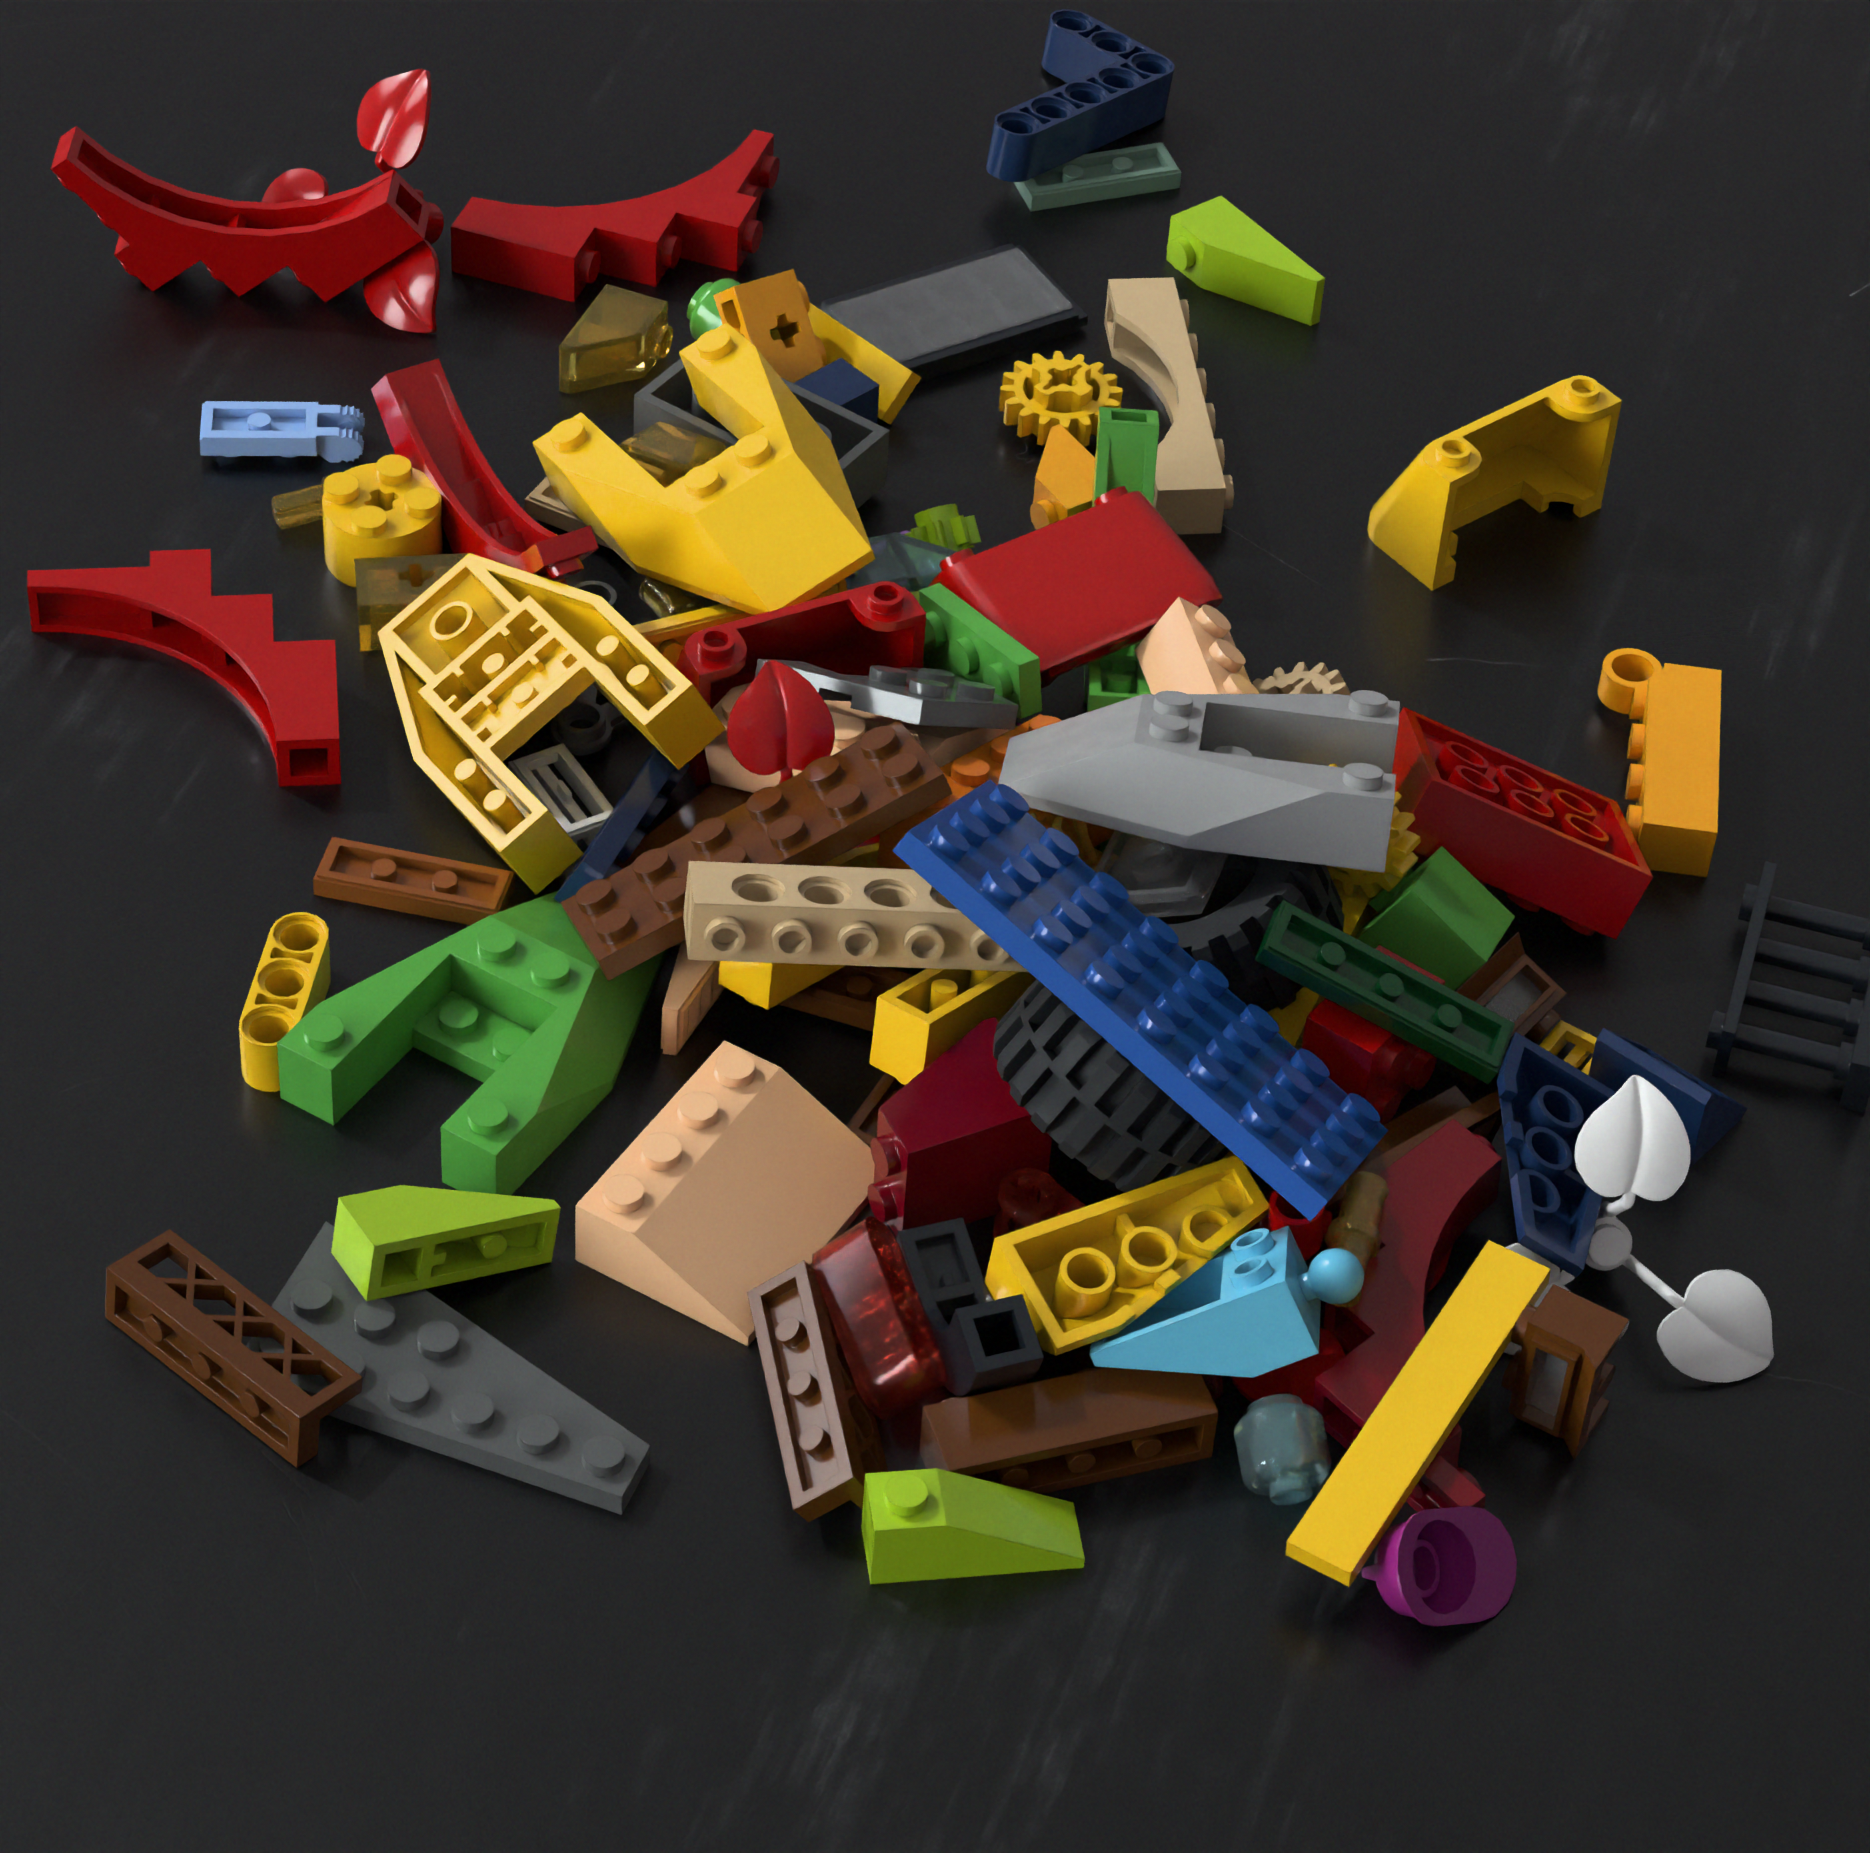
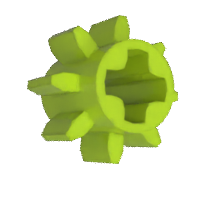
(946, 528)

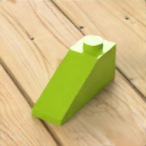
(1241, 260)
(435, 1237)
(962, 1526)

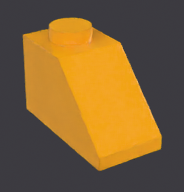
(1062, 479)

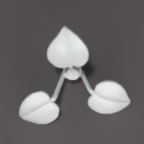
(1643, 1150)

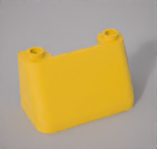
(1534, 450)

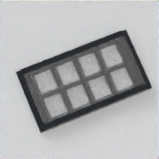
(961, 311)

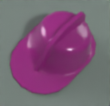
(1445, 1566)

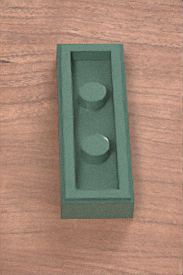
(1103, 177)

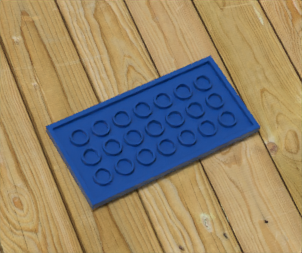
(1145, 993)

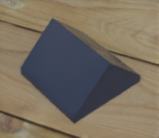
(1702, 1108)

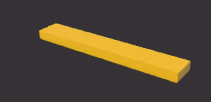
(1416, 1414)

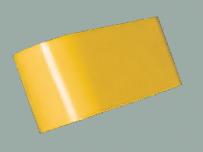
(285, 988)

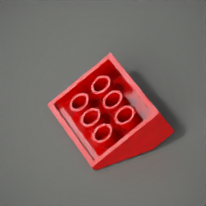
(1519, 827)

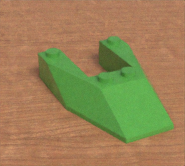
(500, 1002)

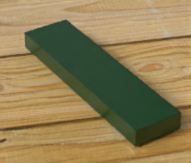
(1385, 992)

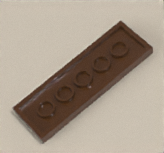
(797, 822)

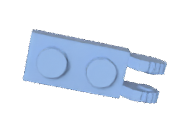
(281, 430)

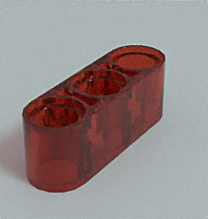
(879, 1318)

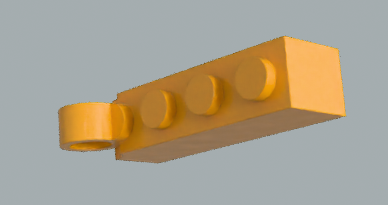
(1675, 755)

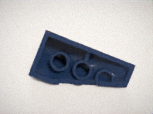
(1542, 1116)

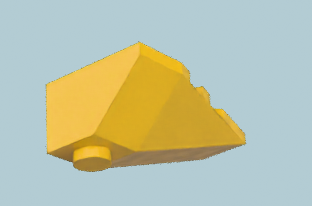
(1118, 1257)

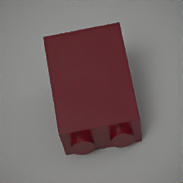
(952, 1139)

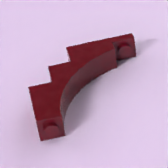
(1428, 1206)

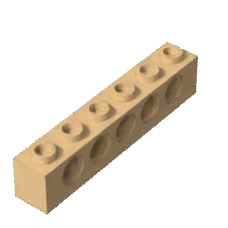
(830, 918)

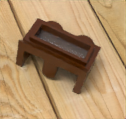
(1515, 990)
(1563, 1365)

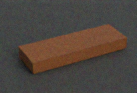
(412, 882)

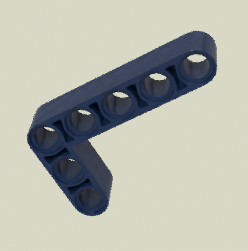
(1108, 93)

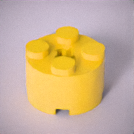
(379, 513)

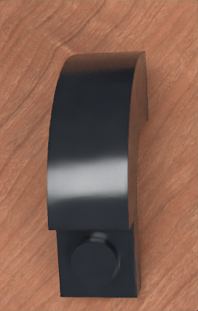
(979, 1338)

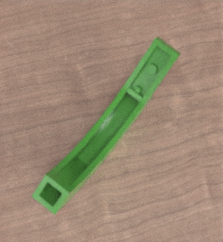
(1122, 458)

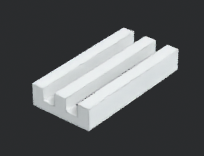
(578, 825)

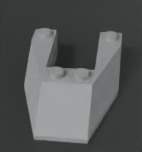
(1224, 773)

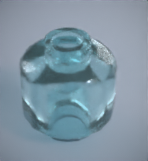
(1282, 1448)

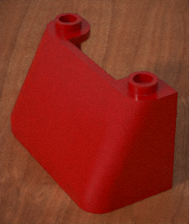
(1083, 581)
(835, 632)

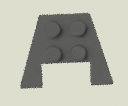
(913, 695)

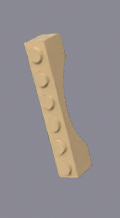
(1151, 337)

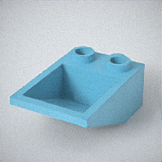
(1238, 1312)

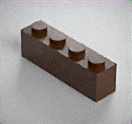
(1072, 1428)

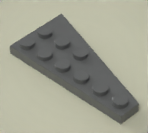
(455, 1387)

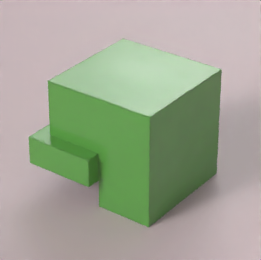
(1438, 920)

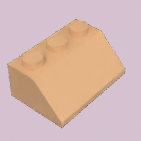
(1193, 653)

